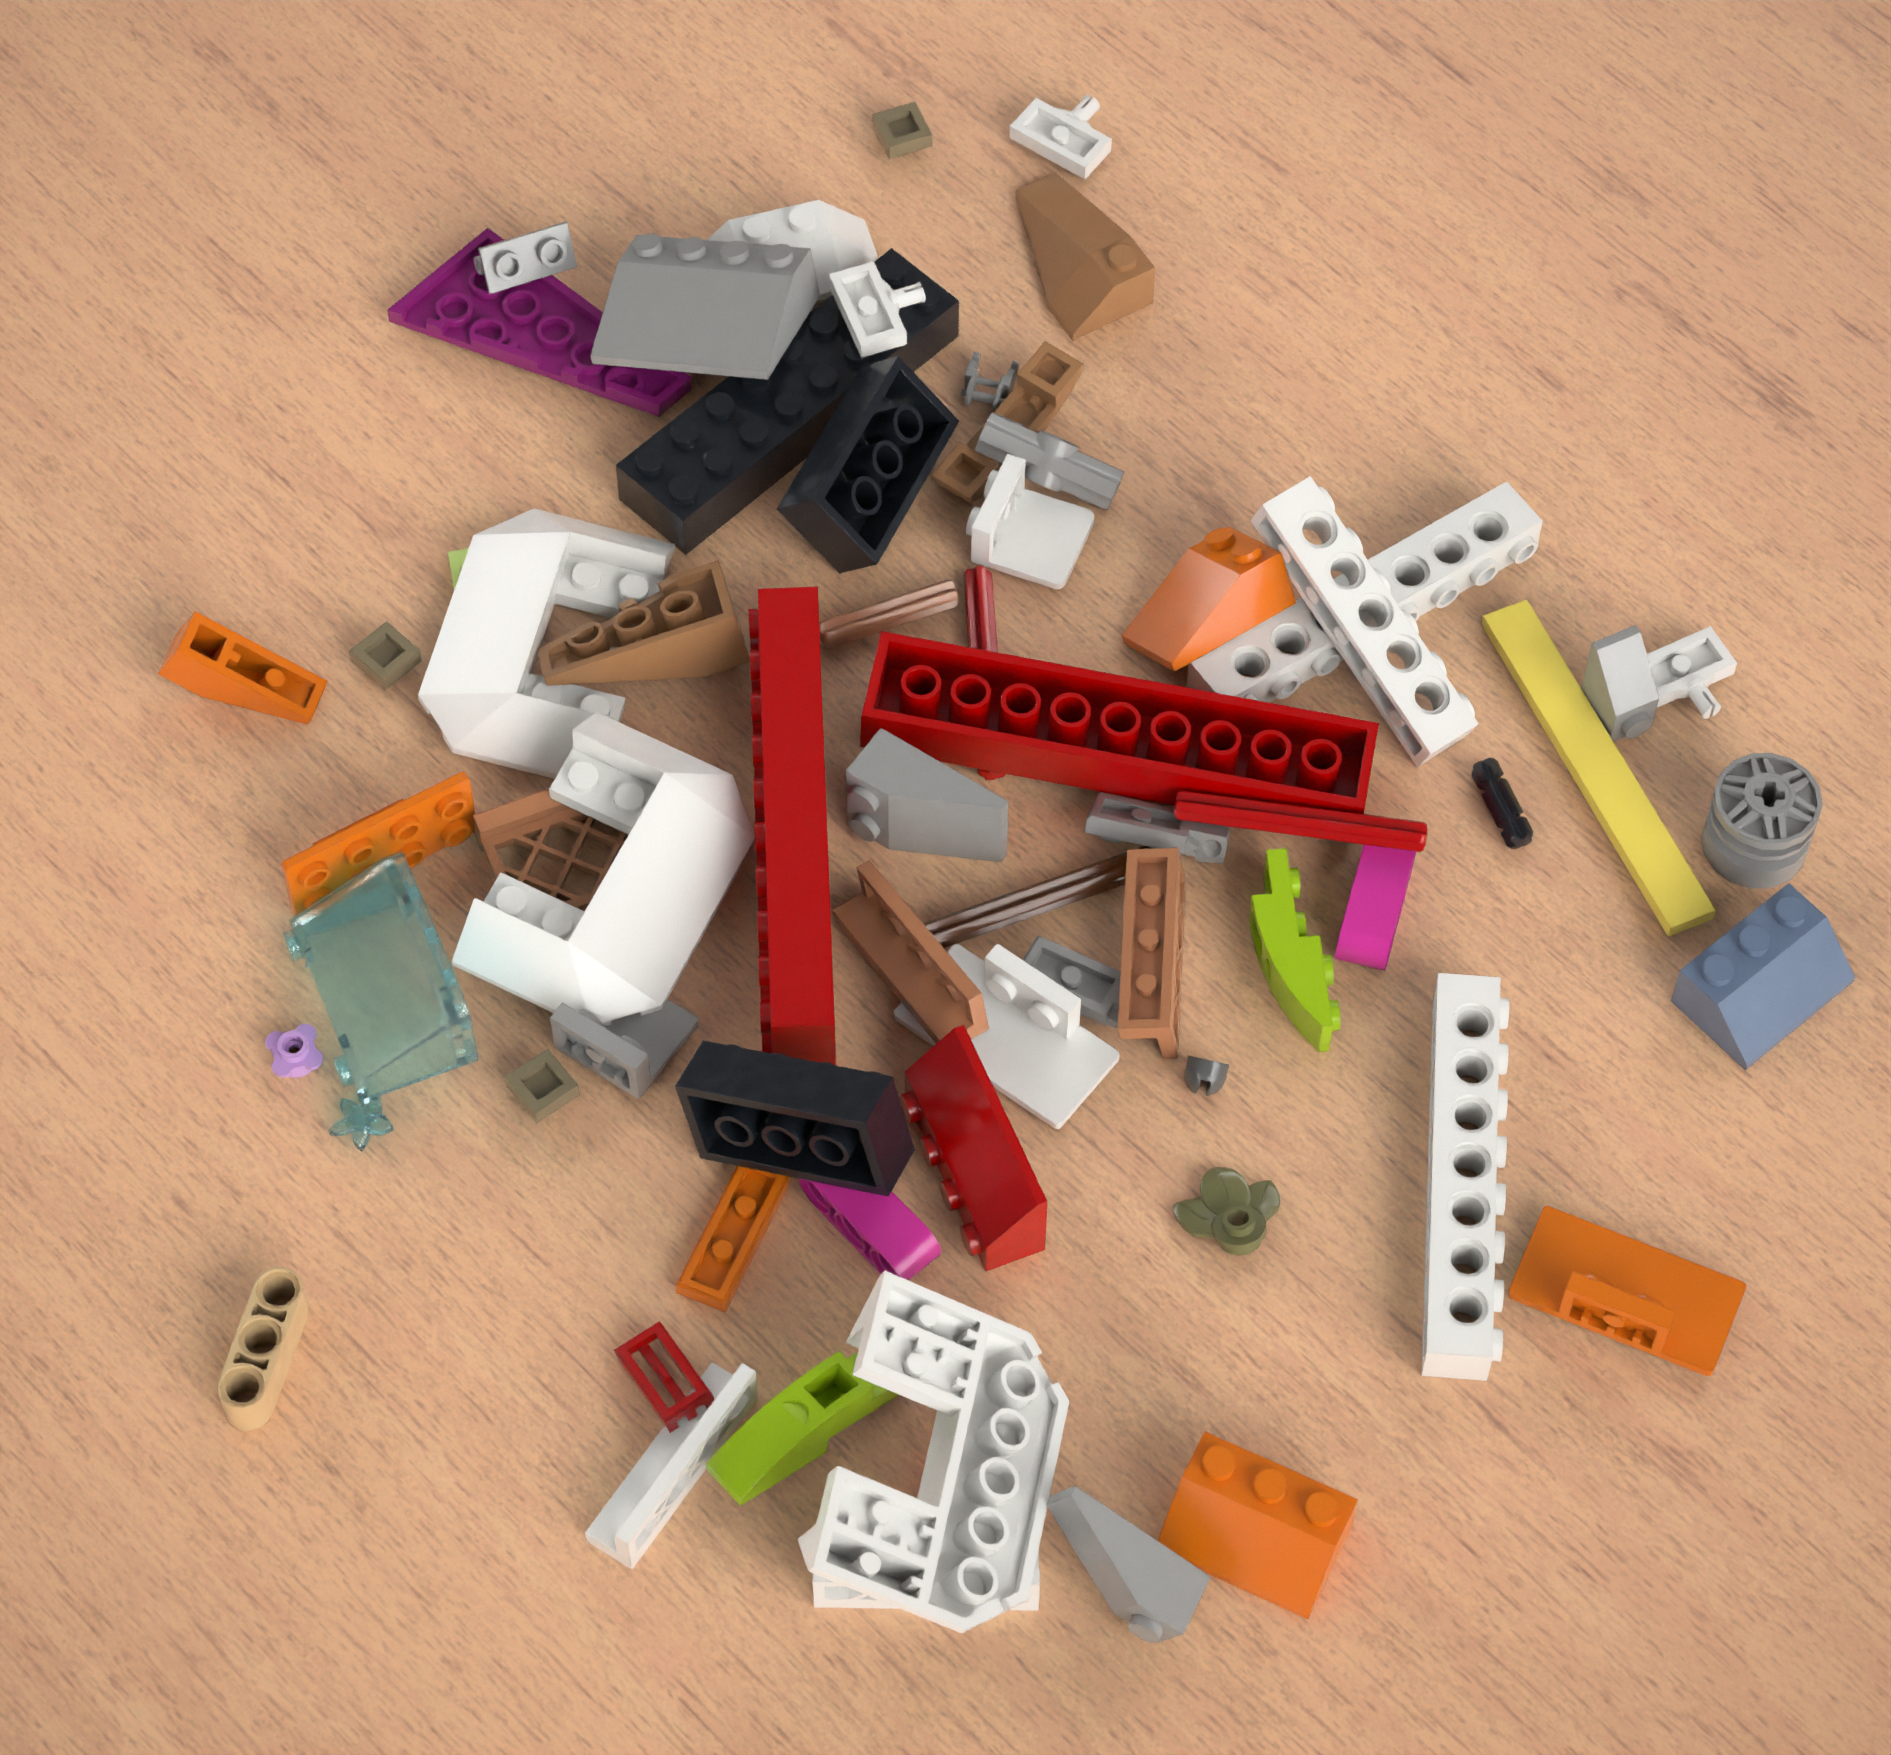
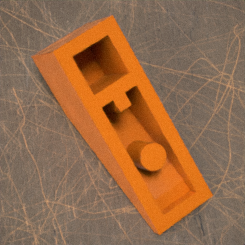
(240, 672)

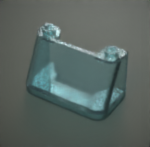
(384, 981)

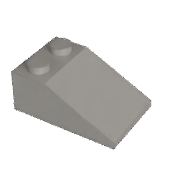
(922, 804)

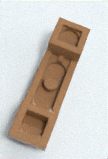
(1034, 403)

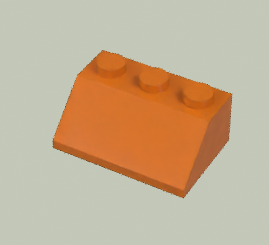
(1257, 1524)

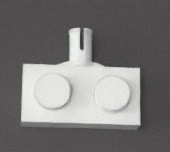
(1063, 135)
(872, 307)
(1690, 667)

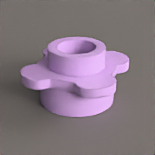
(298, 1063)

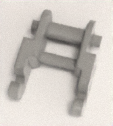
(1003, 387)

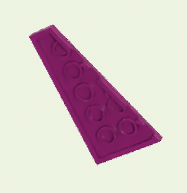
(529, 326)

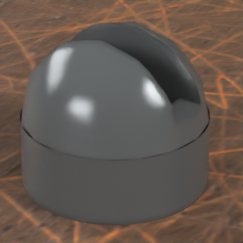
(1207, 1070)

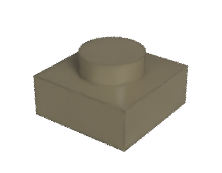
(902, 130)
(385, 655)
(542, 1085)

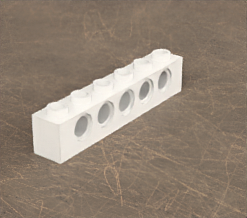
(1363, 647)

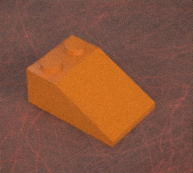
(1211, 598)

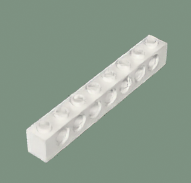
(1418, 560)
(1448, 1345)

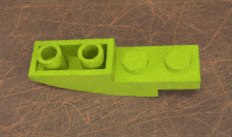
(1290, 958)
(795, 1427)

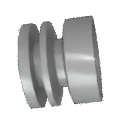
(1761, 820)

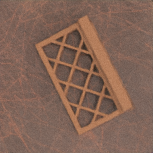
(537, 816)

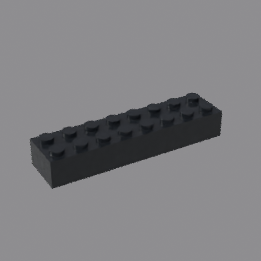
(759, 430)

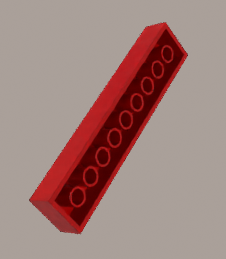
(1111, 729)
(791, 826)

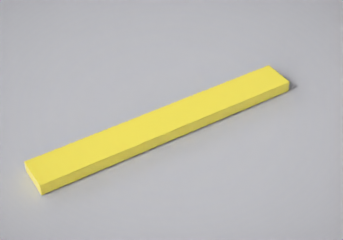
(1598, 768)

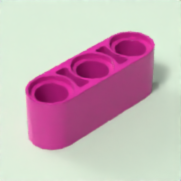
(1375, 906)
(877, 1227)

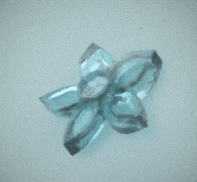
(362, 1121)

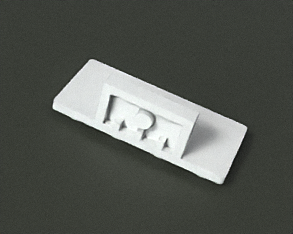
(1033, 1037)

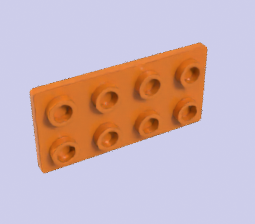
(412, 826)
(1627, 1290)

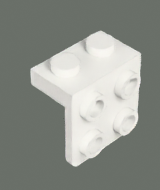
(1026, 530)

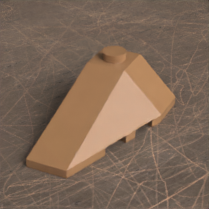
(1083, 257)
(674, 634)

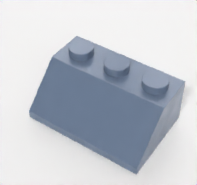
(1764, 977)

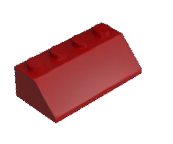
(975, 1152)

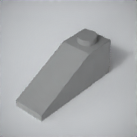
(1131, 1569)

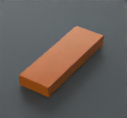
(732, 1237)

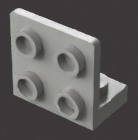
(628, 1050)

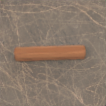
(888, 614)

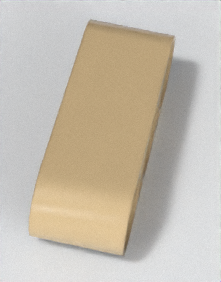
(265, 1371)

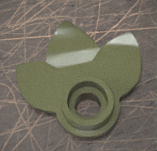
(1229, 1210)

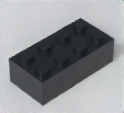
(868, 465)
(795, 1117)

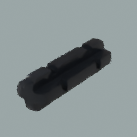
(1502, 803)

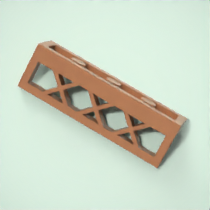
(1152, 948)
(910, 958)

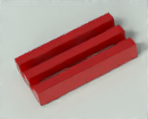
(684, 1405)

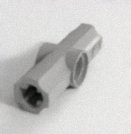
(1050, 460)

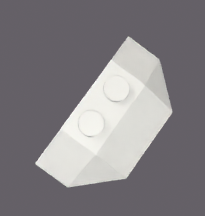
(833, 235)

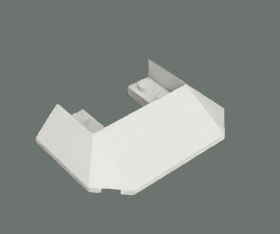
(496, 621)
(653, 903)
(988, 1472)

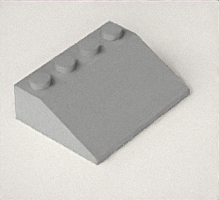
(705, 306)

